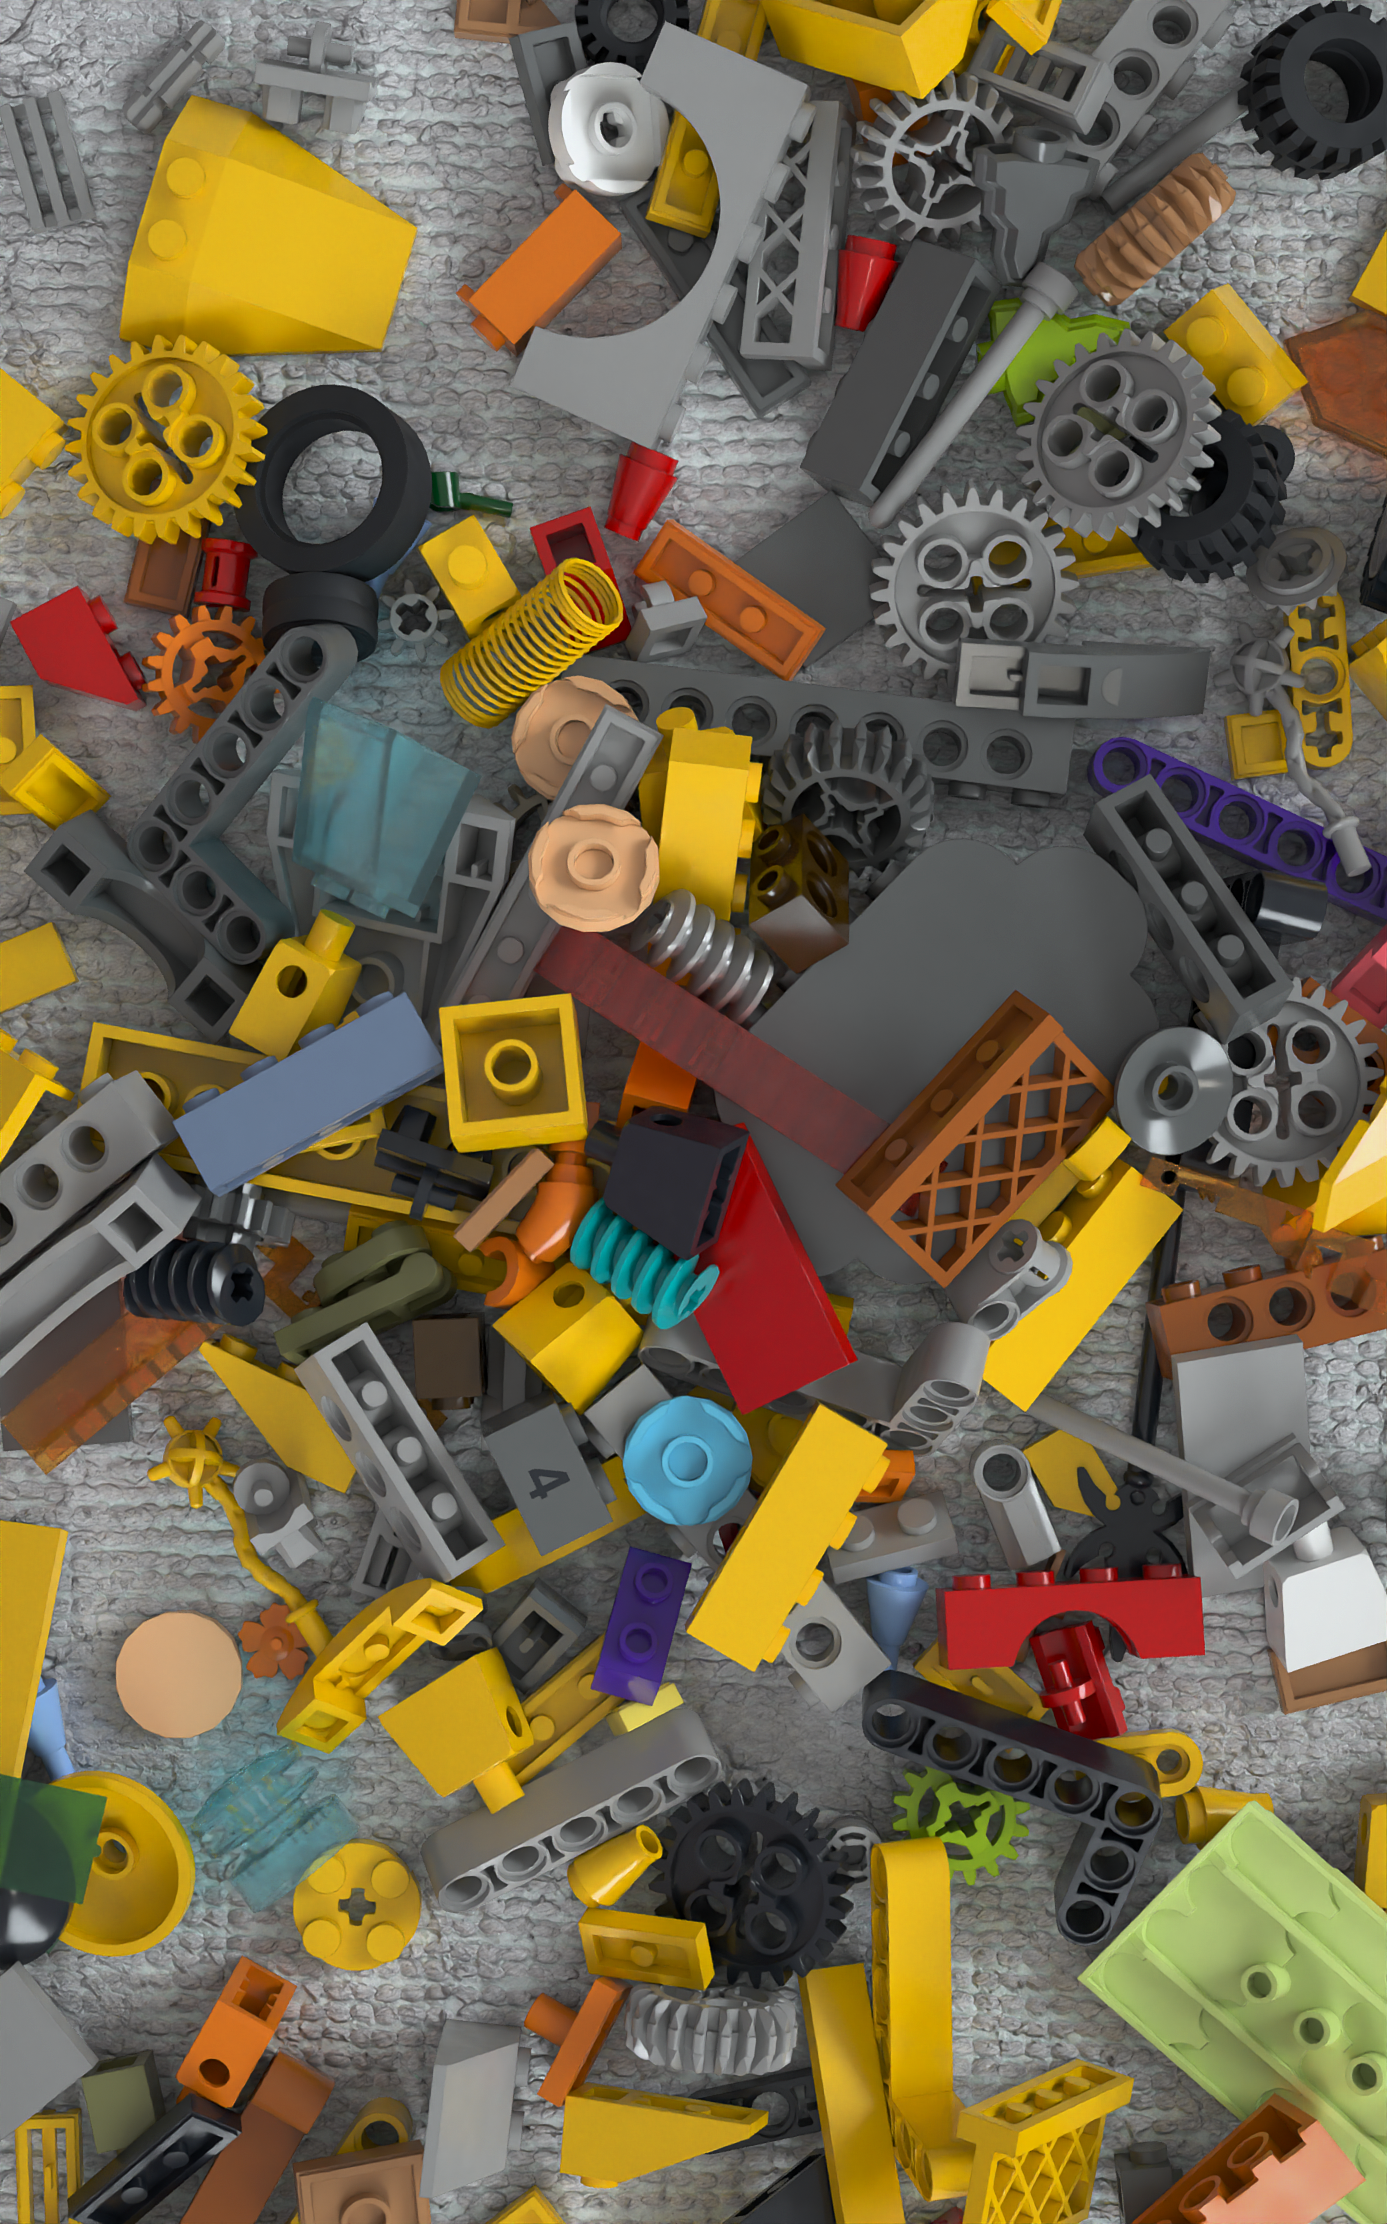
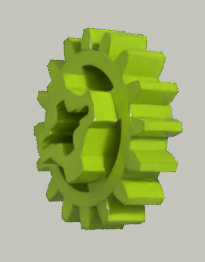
(972, 1835)

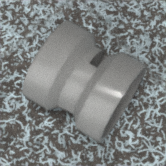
(854, 1837)

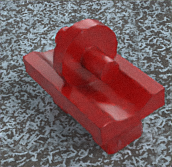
(1078, 1681)

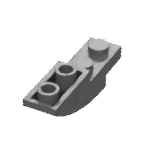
(1082, 679)

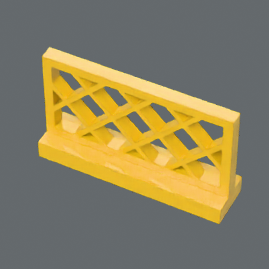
(1045, 2145)

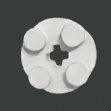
(576, 136)

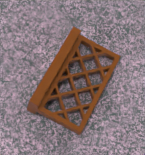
(954, 1112)

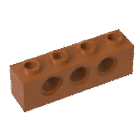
(1182, 1314)

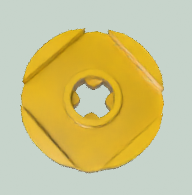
(381, 1934)

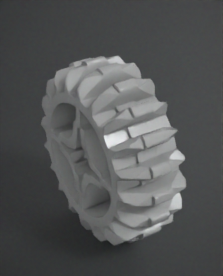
(928, 183)
(712, 2029)

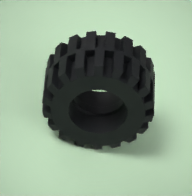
(1278, 97)
(1234, 523)

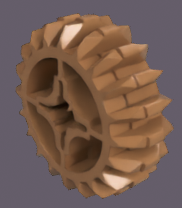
(1155, 229)

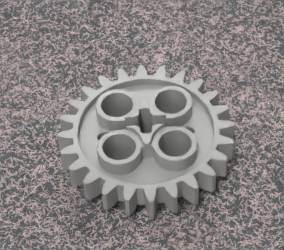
(1153, 382)
(973, 528)
(1335, 1079)

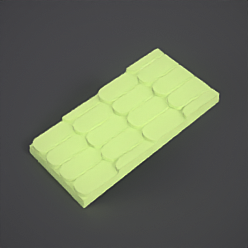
(1264, 1982)

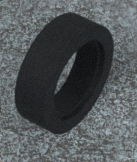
(400, 504)

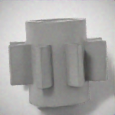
(414, 603)

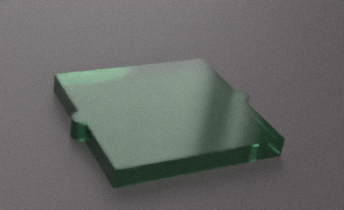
(47, 1838)

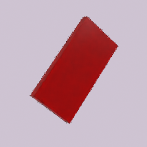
(768, 1308)

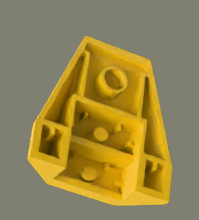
(260, 245)

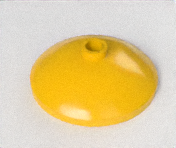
(137, 1894)

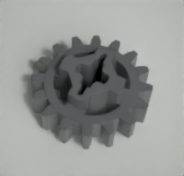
(239, 1218)

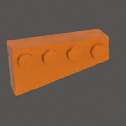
(1266, 2171)

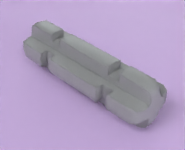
(173, 77)

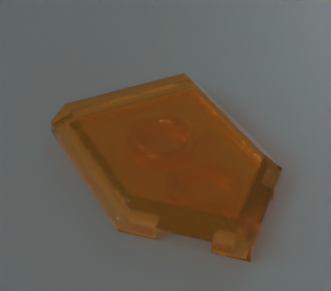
(1346, 378)

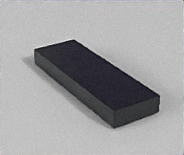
(155, 2163)

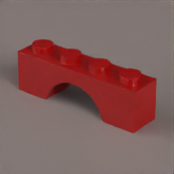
(988, 1623)

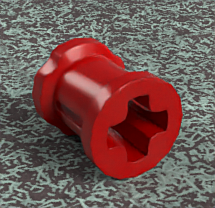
(225, 574)

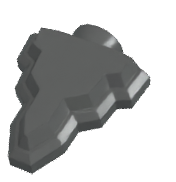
(1028, 195)

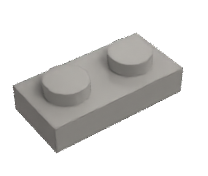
(895, 1538)

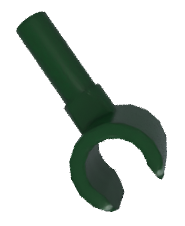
(447, 497)

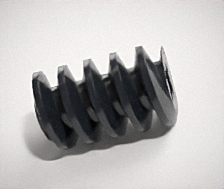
(197, 1284)

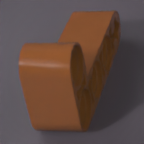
(272, 2129)

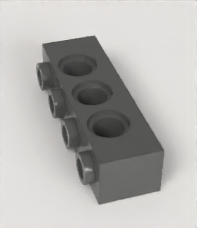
(1189, 909)

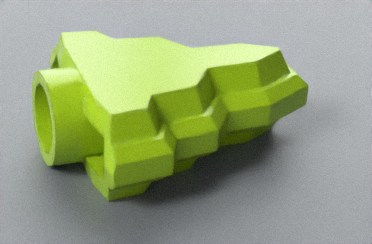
(1035, 360)

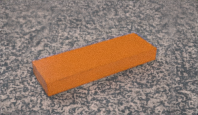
(733, 600)

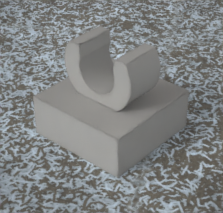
(662, 624)

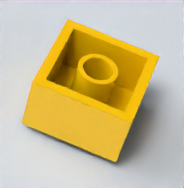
(513, 1073)

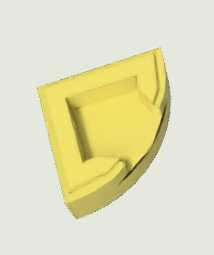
(634, 1714)

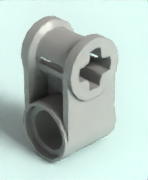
(1002, 1279)

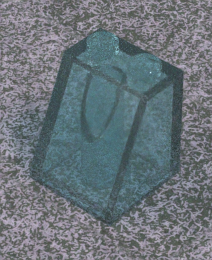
(374, 810)

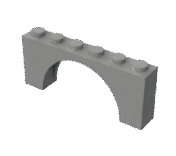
(747, 124)

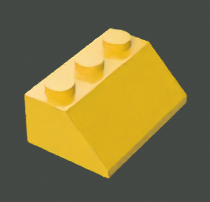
(875, 41)

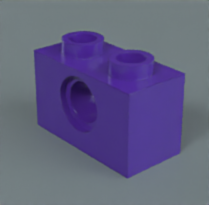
(641, 1626)

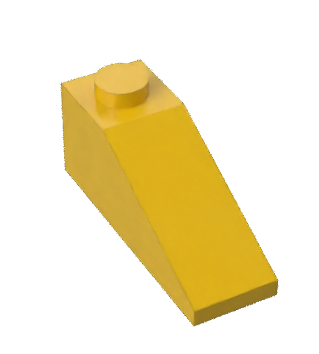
(631, 2132)

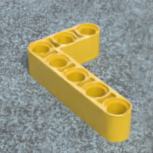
(916, 2013)

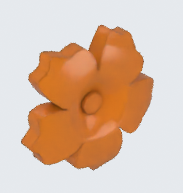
(275, 1644)

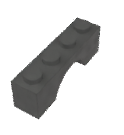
(92, 876)

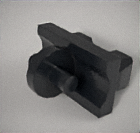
(427, 1171)

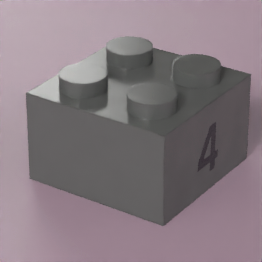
(546, 1472)

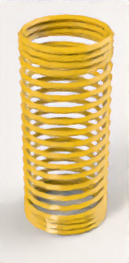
(489, 669)

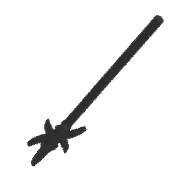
(1134, 1526)

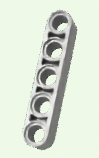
(571, 1810)

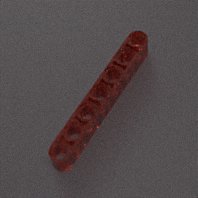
(714, 1049)

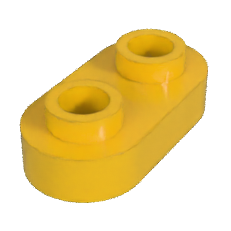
(1148, 1746)

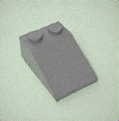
(472, 2105)

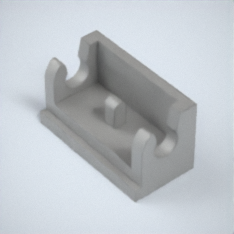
(1280, 1467)

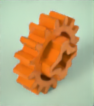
(195, 654)

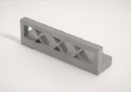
(822, 234)

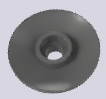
(1195, 1094)

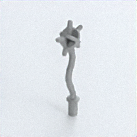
(1261, 670)

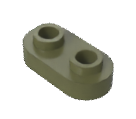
(372, 1260)

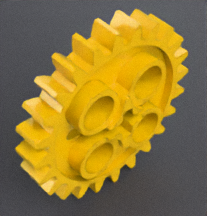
(210, 404)

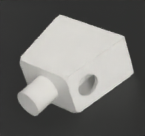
(1323, 1598)

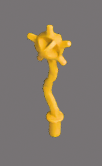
(195, 1462)

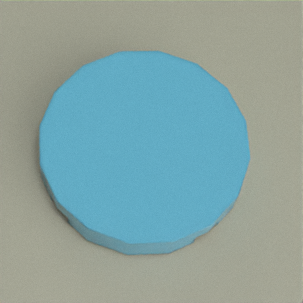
(683, 1434)

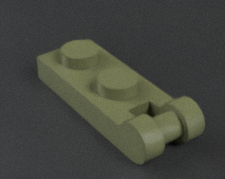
(382, 1304)

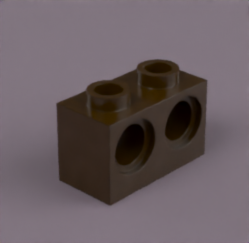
(799, 893)
(450, 1359)

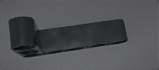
(1283, 912)
(1034, 1780)

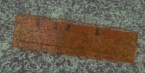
(99, 1384)

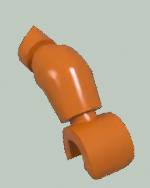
(548, 1224)

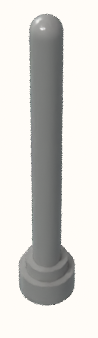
(1045, 294)
(1265, 1513)

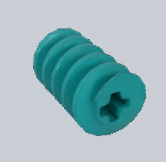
(639, 1267)

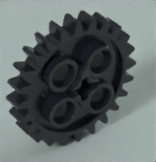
(802, 1899)

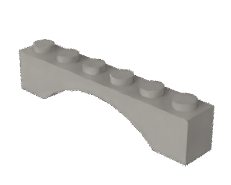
(93, 1253)

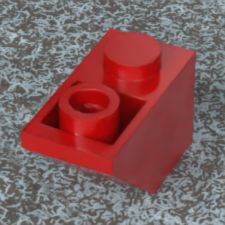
(580, 538)
(74, 650)

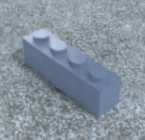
(310, 1093)

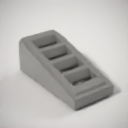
(1087, 99)

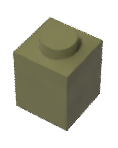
(122, 2099)

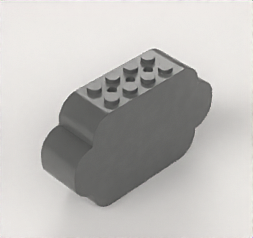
(913, 989)

